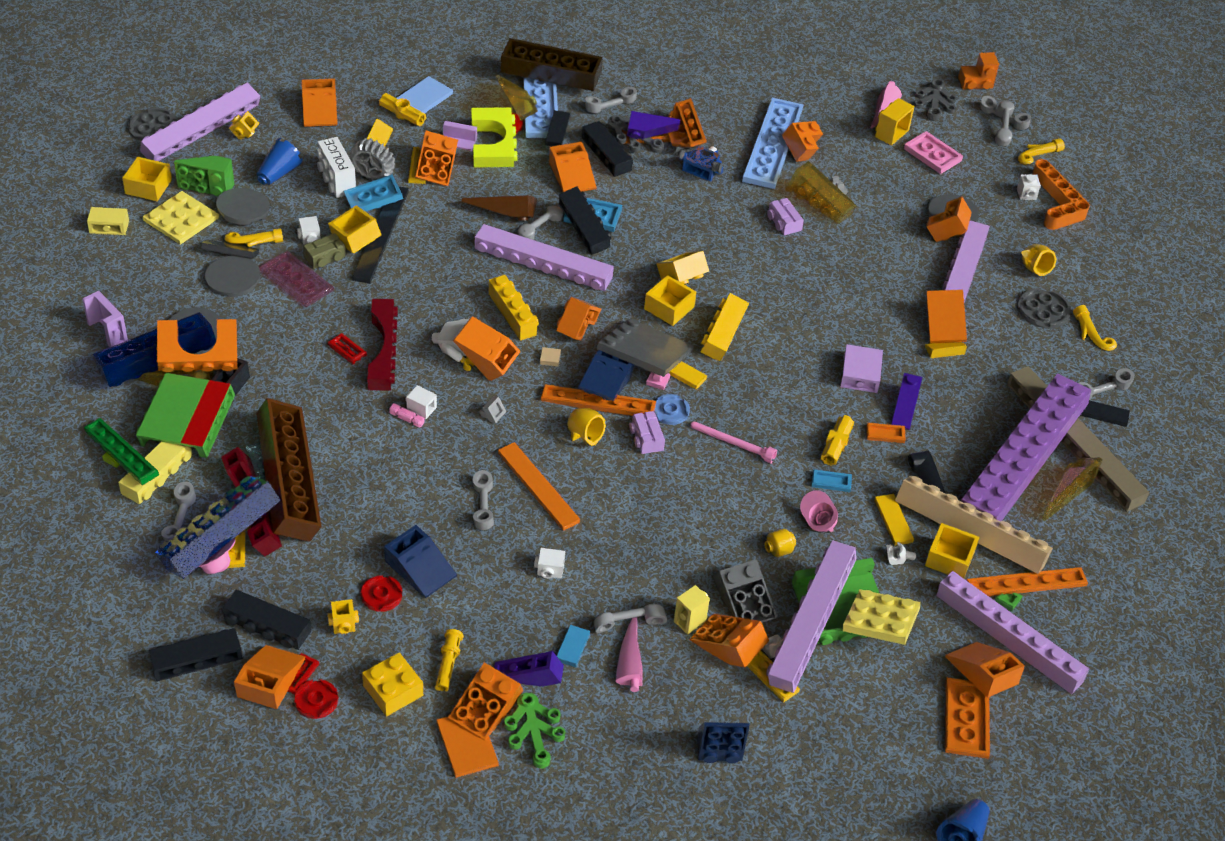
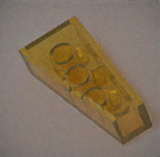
(821, 193)

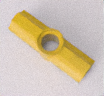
(402, 109)
(837, 440)

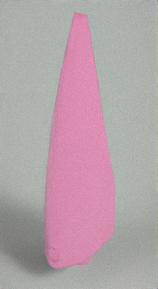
(887, 95)
(629, 662)

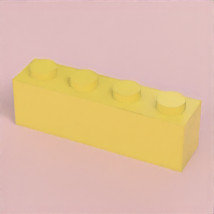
(166, 459)

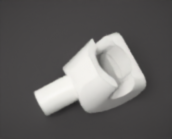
(898, 554)
(771, 647)

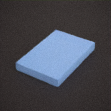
(426, 94)

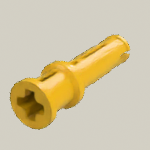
(449, 652)

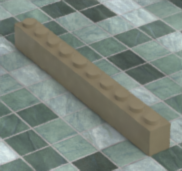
(1085, 444)

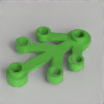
(534, 726)

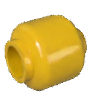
(780, 542)

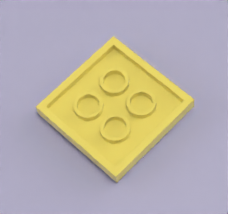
(181, 217)
(881, 616)

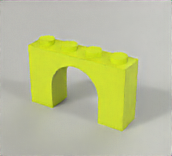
(498, 121)

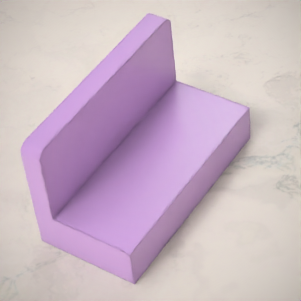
(464, 133)

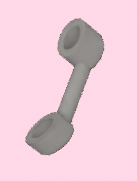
(594, 104)
(1020, 122)
(1004, 135)
(552, 213)
(1121, 381)
(483, 484)
(185, 497)
(653, 614)

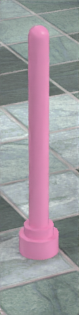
(765, 453)

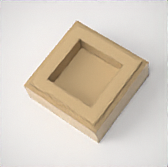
(550, 356)

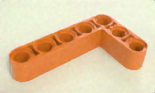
(1072, 206)

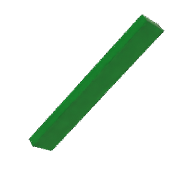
(121, 451)

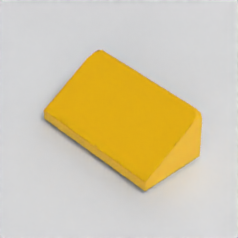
(380, 132)
(945, 349)

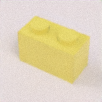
(108, 221)
(691, 609)

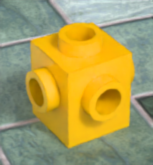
(243, 125)
(343, 616)

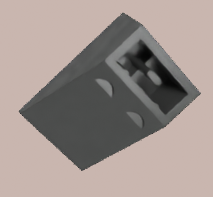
(745, 592)

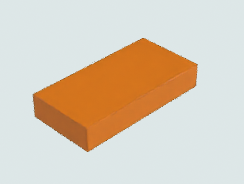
(885, 432)

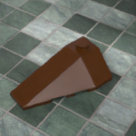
(514, 206)

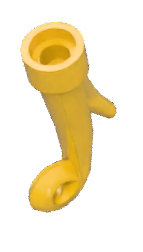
(1054, 146)
(254, 239)
(1087, 327)

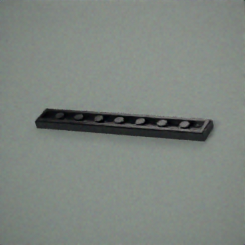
(374, 250)

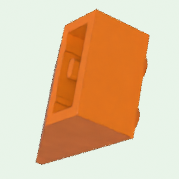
(319, 102)
(436, 158)
(572, 166)
(486, 348)
(731, 638)
(987, 667)
(268, 676)
(492, 694)

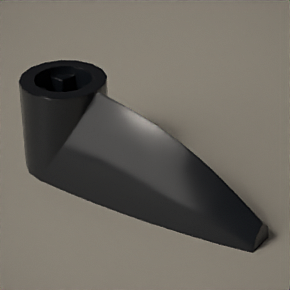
(925, 468)

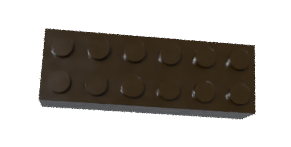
(551, 64)

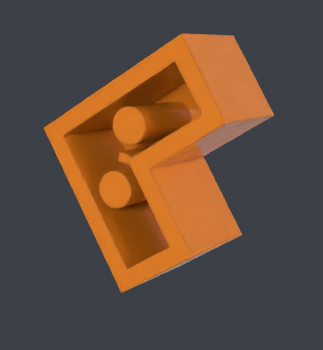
(982, 75)
(802, 139)
(951, 221)
(577, 317)

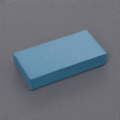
(831, 480)
(573, 645)

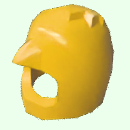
(1039, 259)
(585, 424)

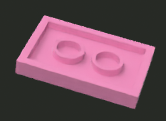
(933, 152)

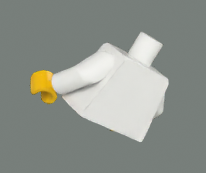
(445, 341)

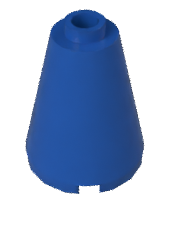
(278, 162)
(966, 823)

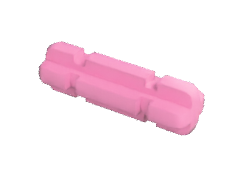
(406, 415)

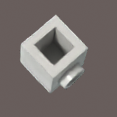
(1028, 187)
(309, 229)
(421, 401)
(550, 563)

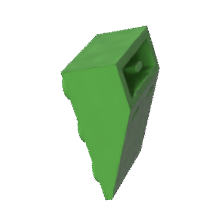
(205, 174)

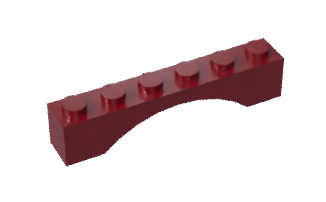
(380, 370)
(260, 532)

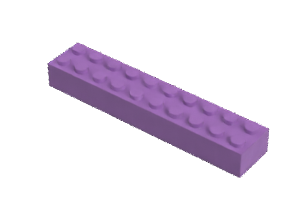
(1028, 447)

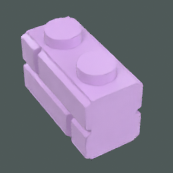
(785, 216)
(647, 432)

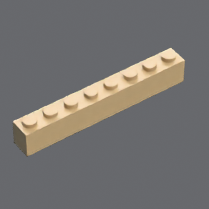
(993, 534)

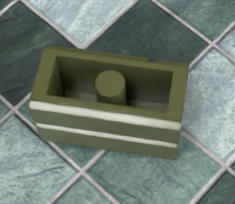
(324, 251)

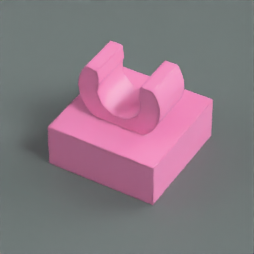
(657, 381)

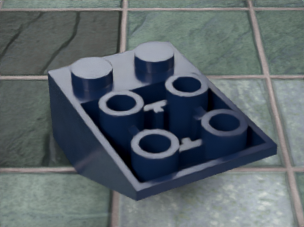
(606, 376)
(419, 561)
(722, 741)

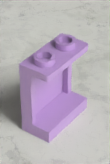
(100, 309)
(862, 368)

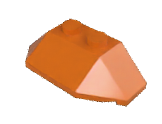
(690, 131)

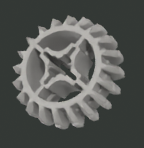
(372, 159)

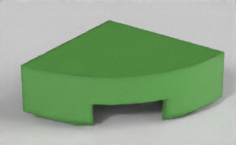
(1009, 601)

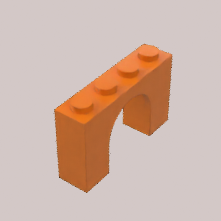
(173, 357)

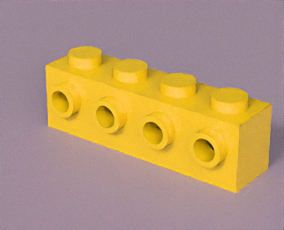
(513, 307)
(724, 328)

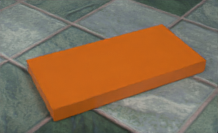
(966, 719)

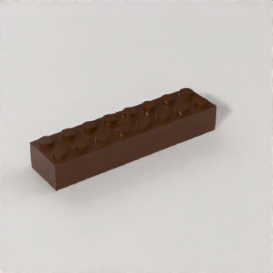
(288, 469)

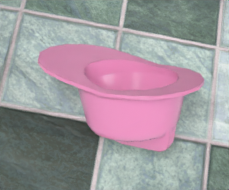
(819, 511)
(219, 561)

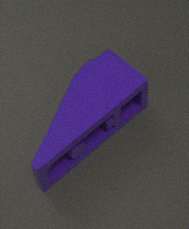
(649, 125)
(907, 400)
(534, 669)

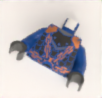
(701, 162)

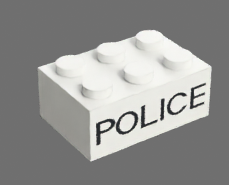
(335, 166)

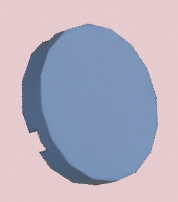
(671, 409)

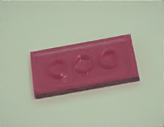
(296, 279)

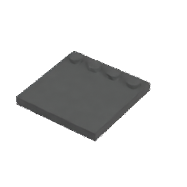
(645, 347)

